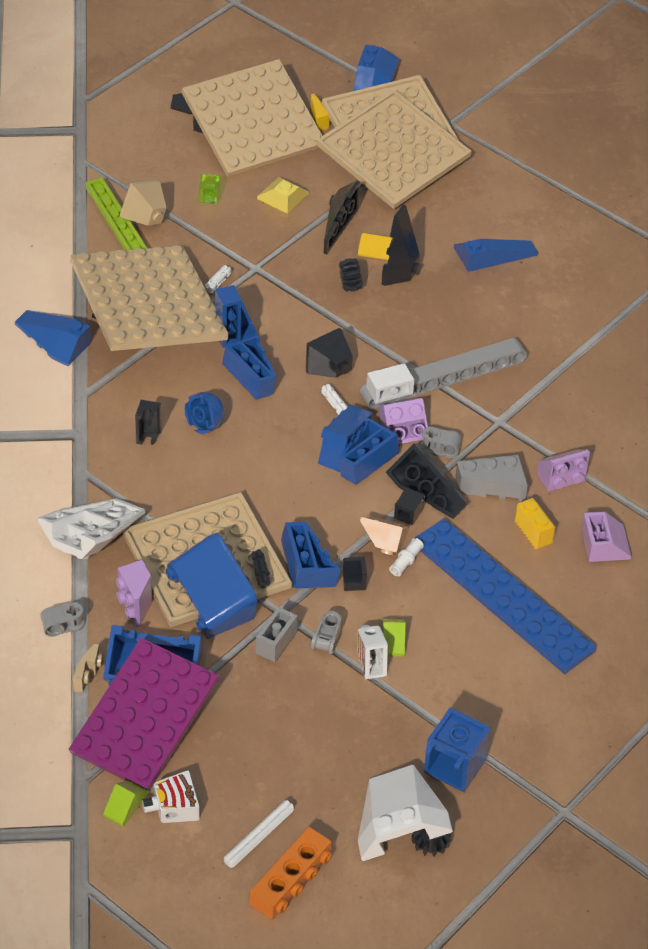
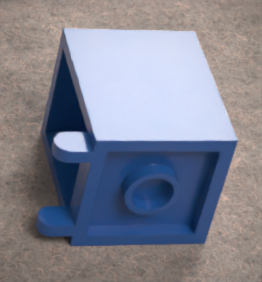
(457, 749)

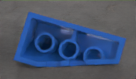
(491, 252)
(58, 335)

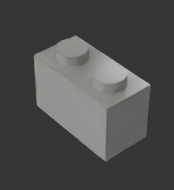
(276, 634)

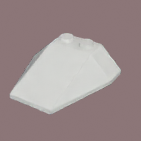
(88, 527)
(398, 806)

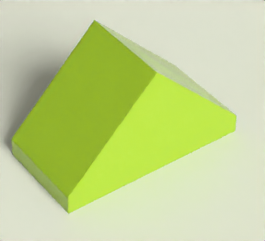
(394, 635)
(124, 802)

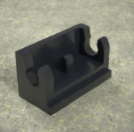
(148, 421)

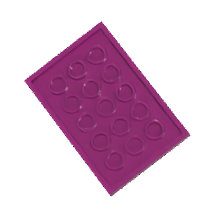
(144, 714)

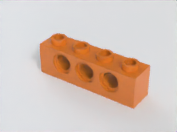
(272, 902)

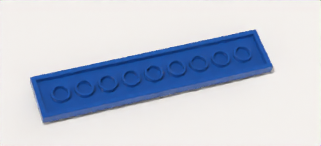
(505, 596)

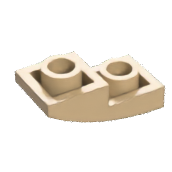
(87, 666)

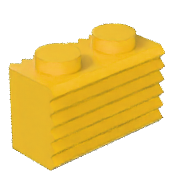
(534, 523)

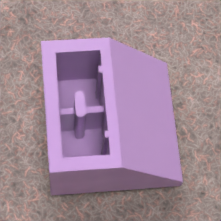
(404, 418)
(563, 469)
(604, 538)
(134, 590)

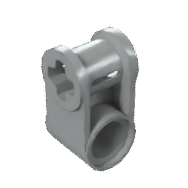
(443, 442)
(61, 620)
(326, 636)

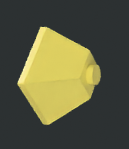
(283, 195)

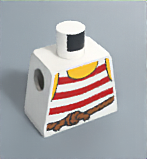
(371, 640)
(174, 799)

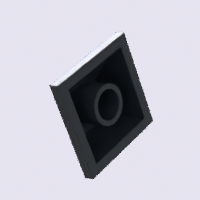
(329, 355)

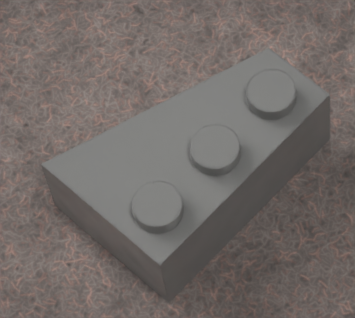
(492, 476)

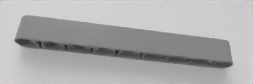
(459, 369)

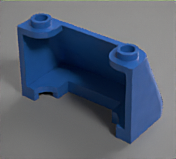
(214, 585)
(123, 643)

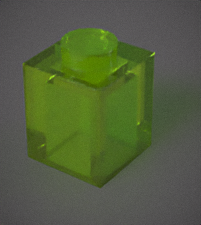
(209, 188)

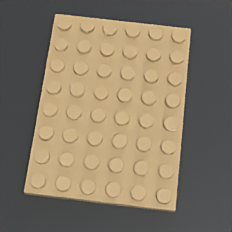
(148, 298)

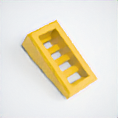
(319, 114)

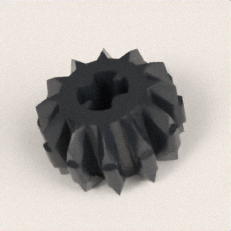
(350, 275)
(423, 842)

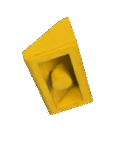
(374, 246)

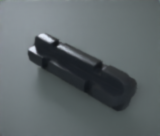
(260, 568)

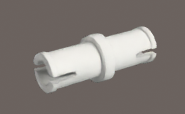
(406, 557)

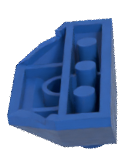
(375, 67)

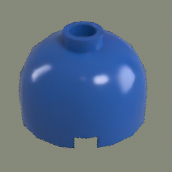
(204, 412)

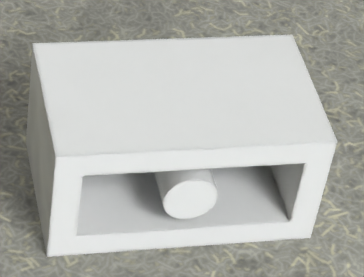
(390, 383)

